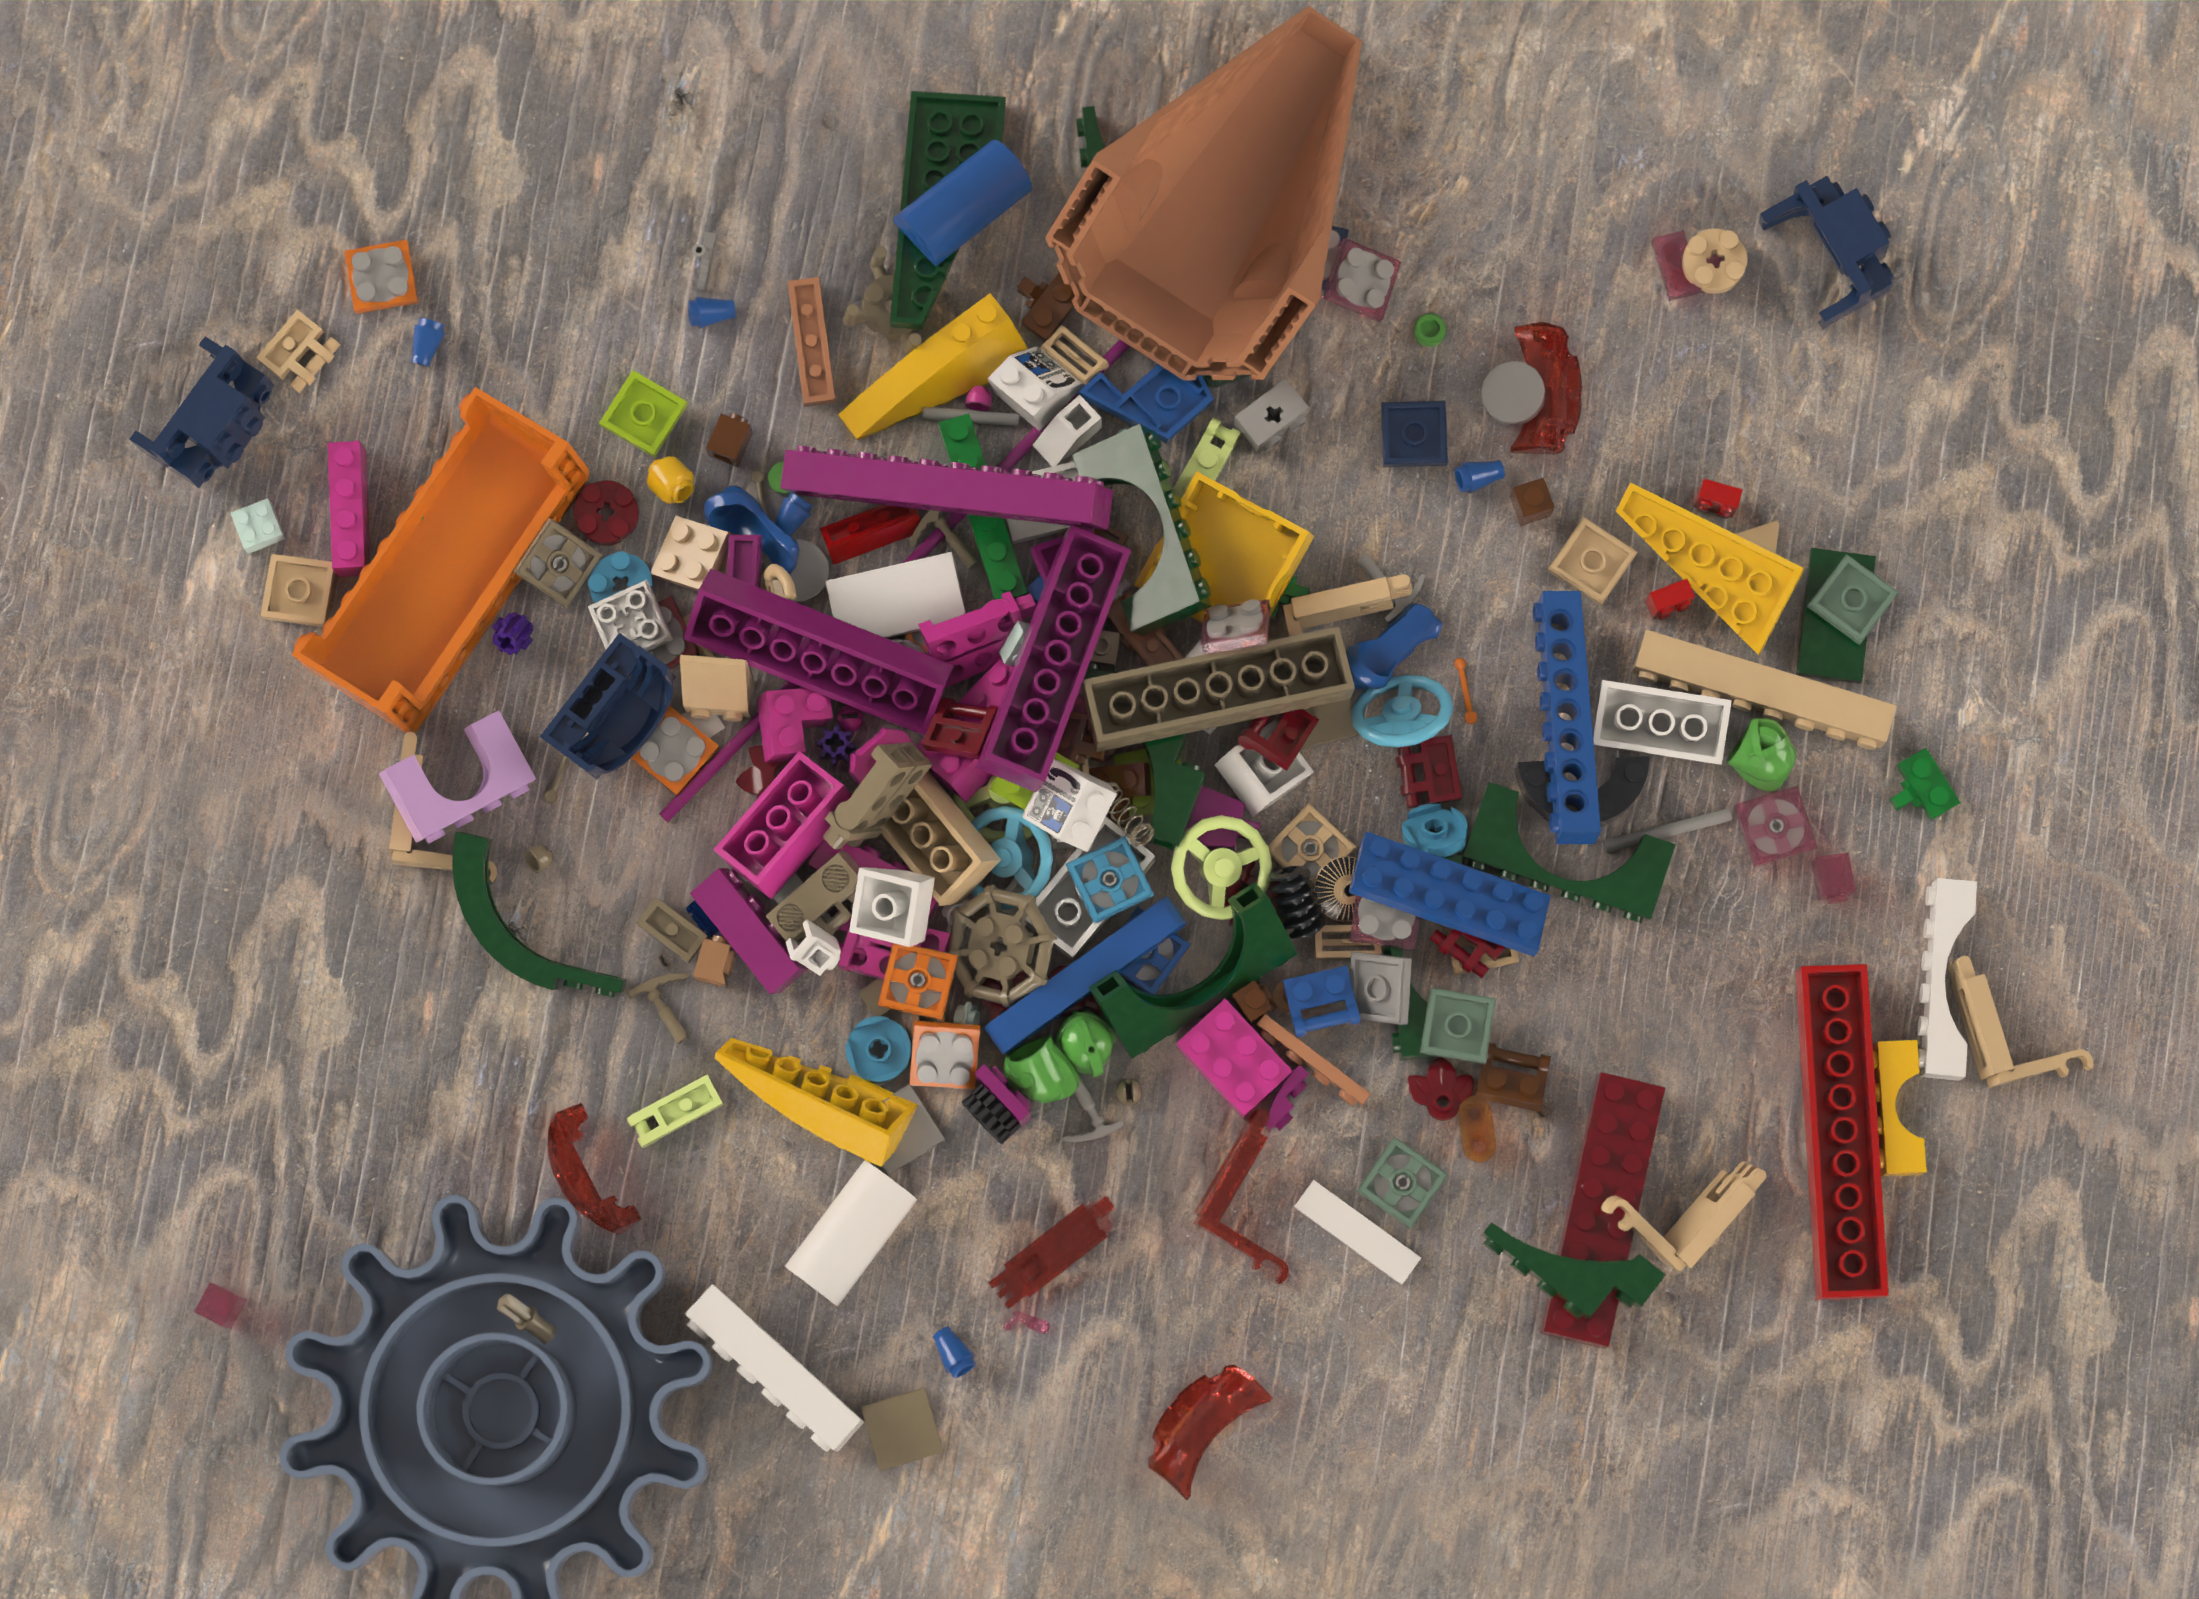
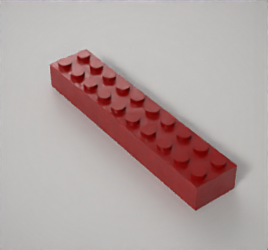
(1841, 1132)

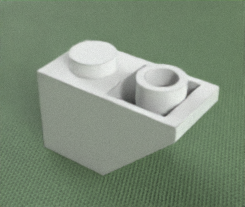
(1068, 431)

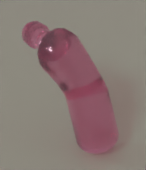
(1032, 1322)

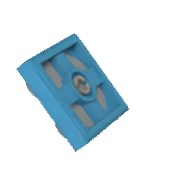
(1109, 879)

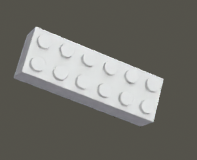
(775, 1368)

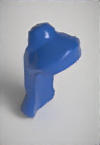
(741, 514)
(1375, 659)

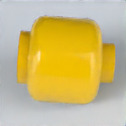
(670, 480)

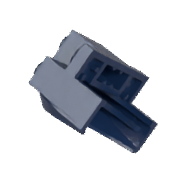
(1849, 236)
(212, 417)
(612, 709)

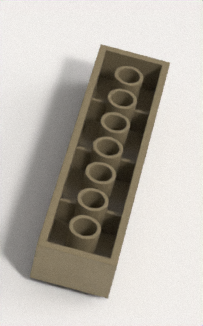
(1217, 689)

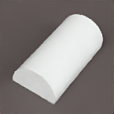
(1660, 722)
(851, 1232)

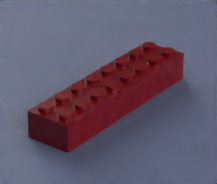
(1609, 1164)

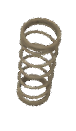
(1138, 827)

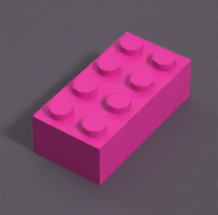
(960, 772)
(783, 825)

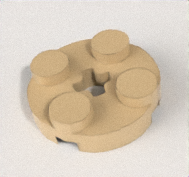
(1704, 275)

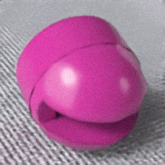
(979, 399)
(850, 724)

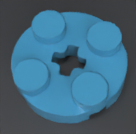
(617, 566)
(1451, 825)
(862, 1040)

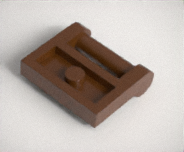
(1511, 1086)

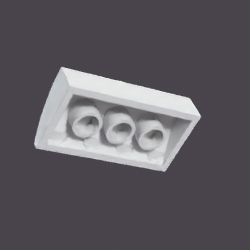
(899, 596)

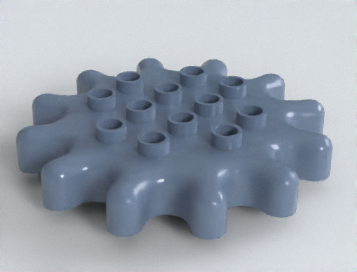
(478, 1434)

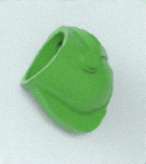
(1763, 754)
(1086, 1041)
(1041, 1071)

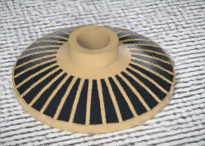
(1330, 887)

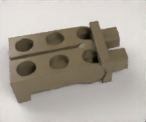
(878, 796)

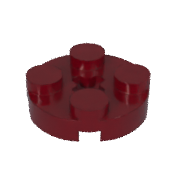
(617, 527)

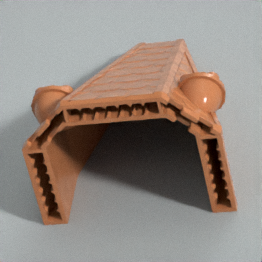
(1218, 210)

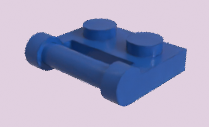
(1317, 991)

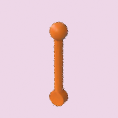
(1471, 716)

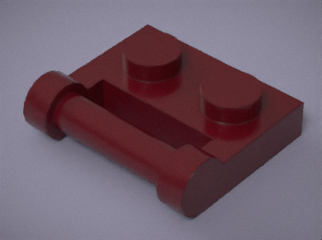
(958, 736)
(1285, 739)

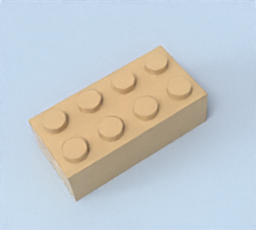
(939, 842)

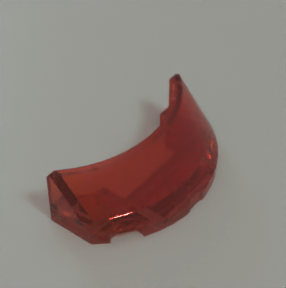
(1547, 352)
(574, 1178)
(1197, 1419)

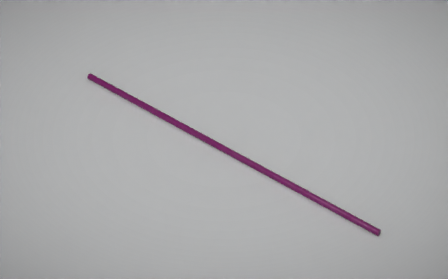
(920, 552)

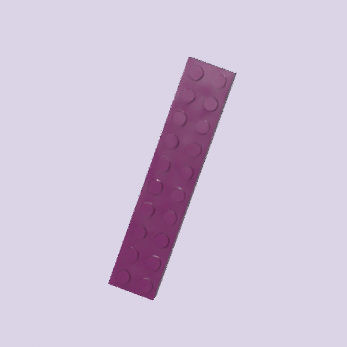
(947, 489)

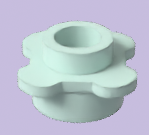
(967, 1014)

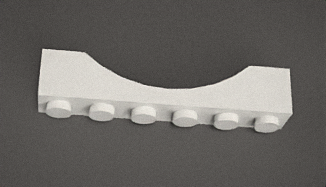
(1943, 1047)

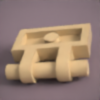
(291, 344)

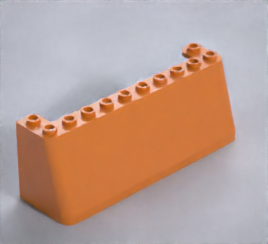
(451, 573)

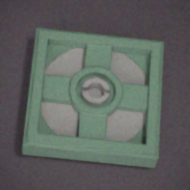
(1402, 1182)

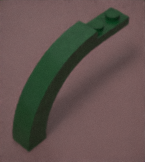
(478, 907)

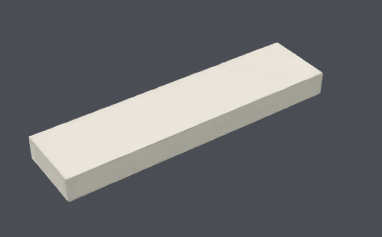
(1357, 1232)

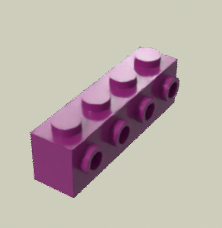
(747, 929)

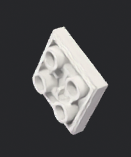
(634, 615)

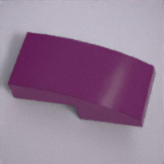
(1280, 1110)

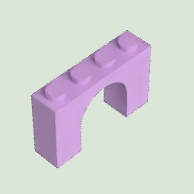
(429, 812)

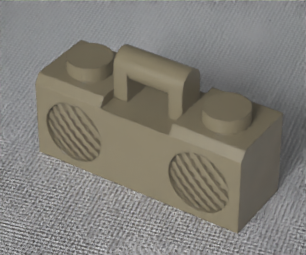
(818, 894)

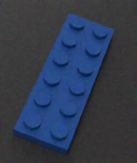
(1450, 894)

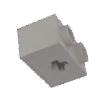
(1280, 401)

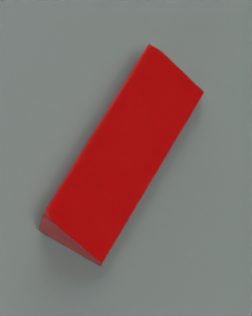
(869, 531)

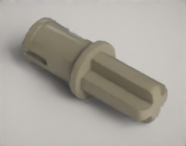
(526, 1318)

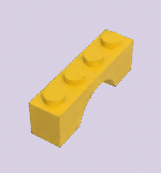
(1899, 1149)

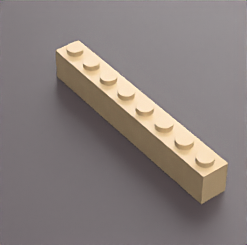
(1764, 689)

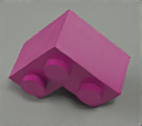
(783, 718)

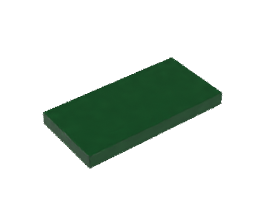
(1822, 647)

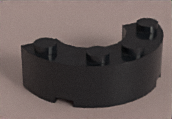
(1614, 796)

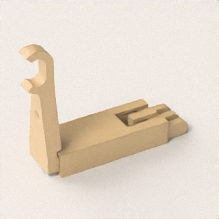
(1345, 602)
(402, 839)
(1987, 1036)
(1702, 1220)

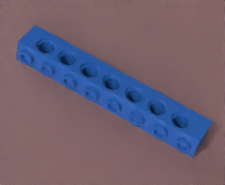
(1566, 610)

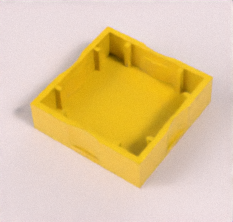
(1240, 545)

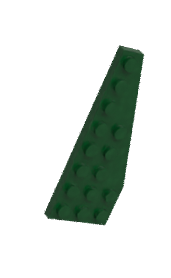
(940, 137)

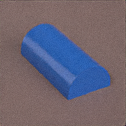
(964, 201)

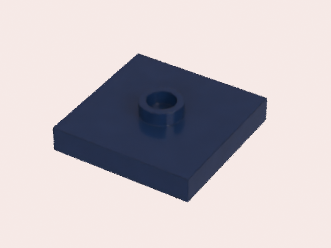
(1414, 434)

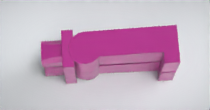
(975, 638)
(864, 954)

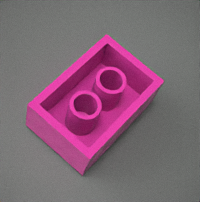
(1234, 1059)

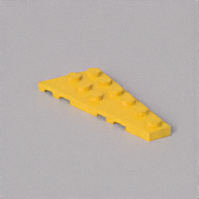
(1727, 571)

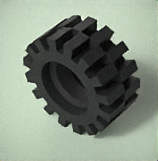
(991, 1114)

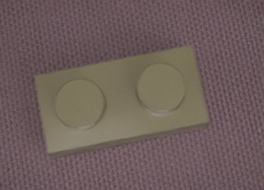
(672, 930)

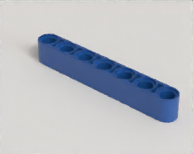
(1072, 983)

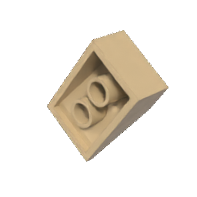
(716, 687)

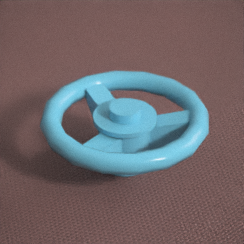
(1402, 716)
(1015, 853)

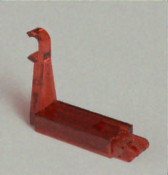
(1224, 1188)
(1055, 1249)

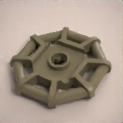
(1019, 944)

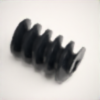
(1299, 899)

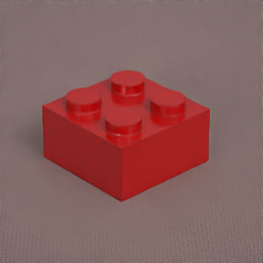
(1718, 498)
(1670, 599)

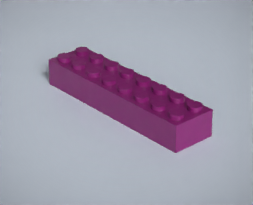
(817, 651)
(1053, 659)

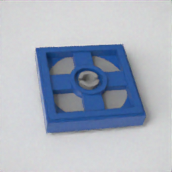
(1155, 967)

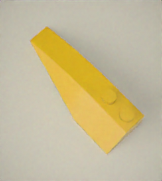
(938, 369)
(830, 1106)

